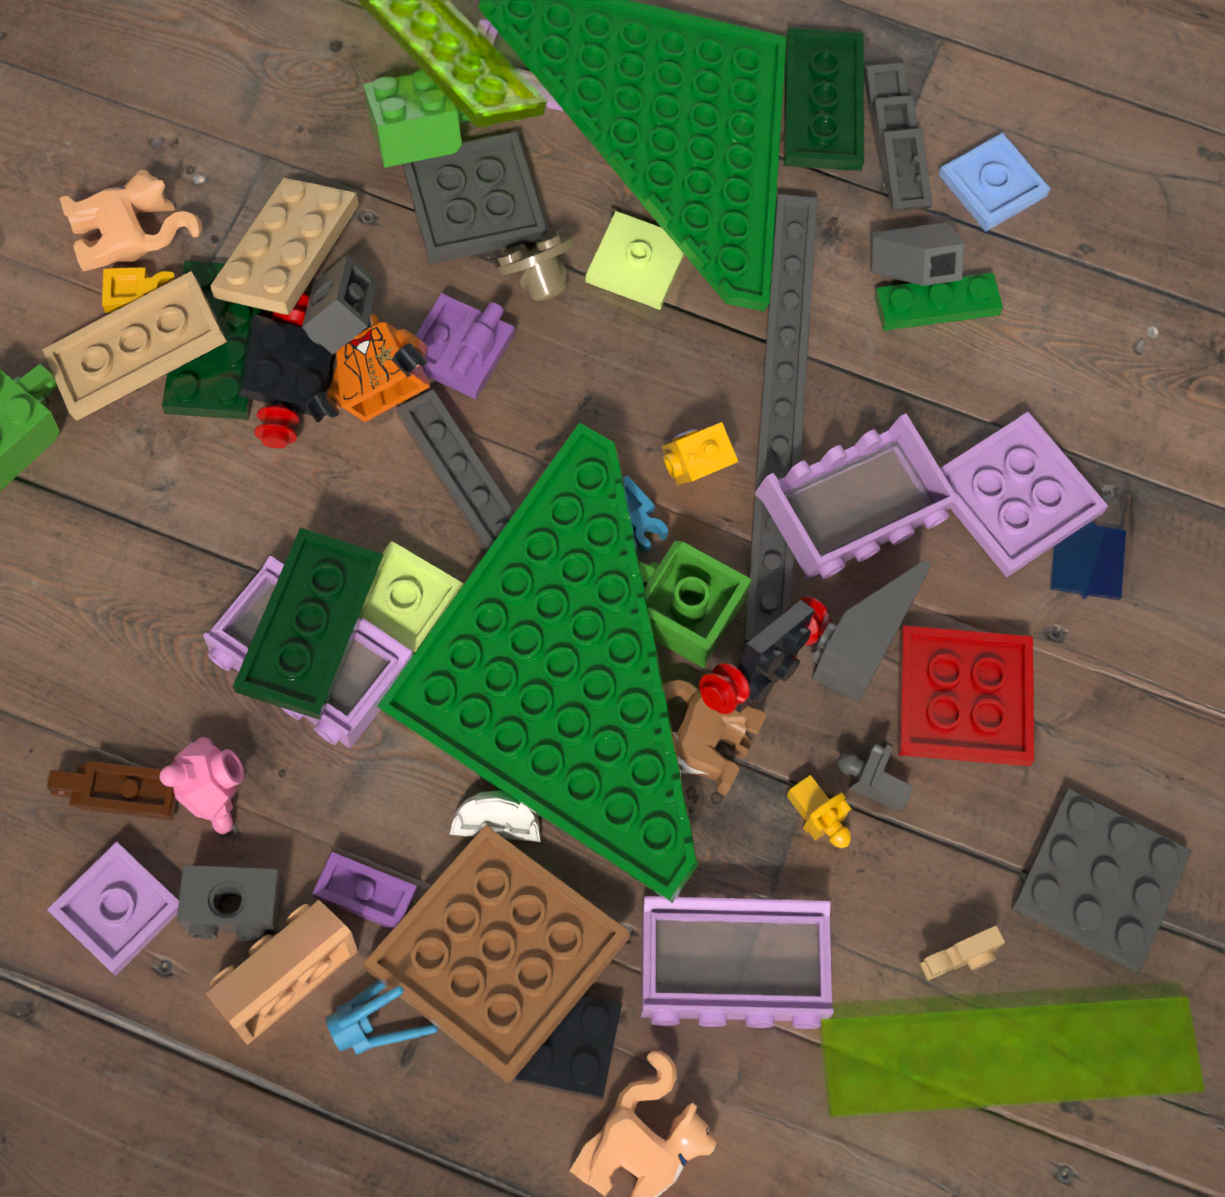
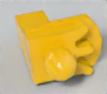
(820, 812)

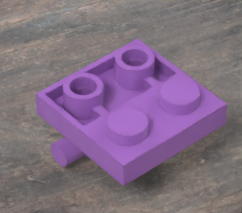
(464, 344)

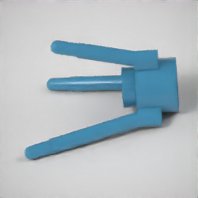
(352, 1021)

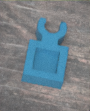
(640, 510)

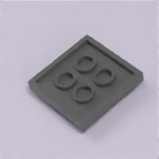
(475, 199)
(1102, 880)

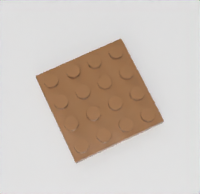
(497, 953)

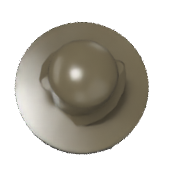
(540, 269)

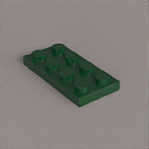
(824, 99)
(212, 381)
(309, 623)

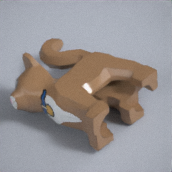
(704, 729)

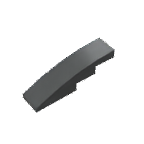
(897, 137)

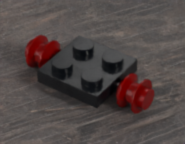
(283, 371)
(765, 658)

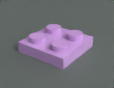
(115, 908)

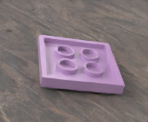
(1020, 494)

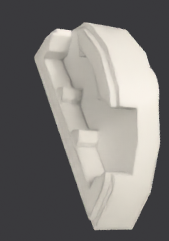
(499, 813)

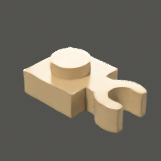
(974, 951)

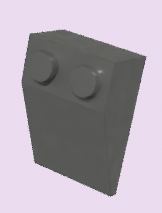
(855, 648)

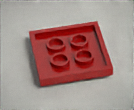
(966, 696)

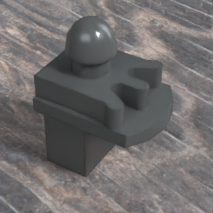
(871, 779)

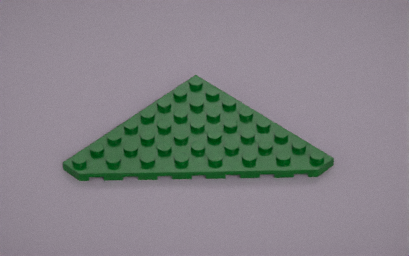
(678, 114)
(555, 674)

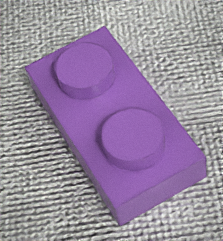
(364, 891)

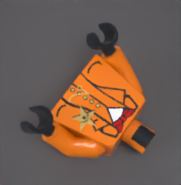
(373, 373)

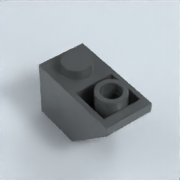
(918, 254)

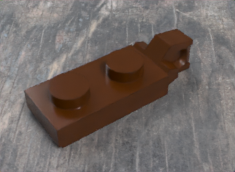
(115, 790)

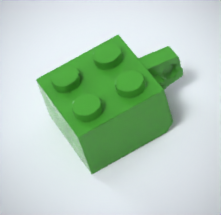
(412, 119)
(25, 422)
(692, 601)

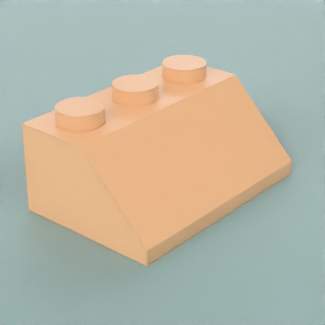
(282, 970)

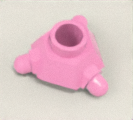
(205, 781)

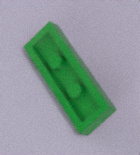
(938, 303)

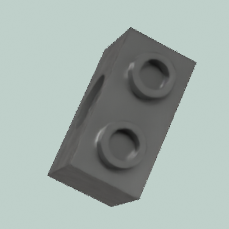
(339, 304)
(207, 886)

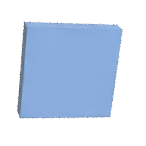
(994, 181)

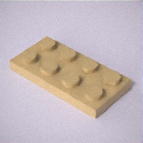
(285, 246)
(134, 346)

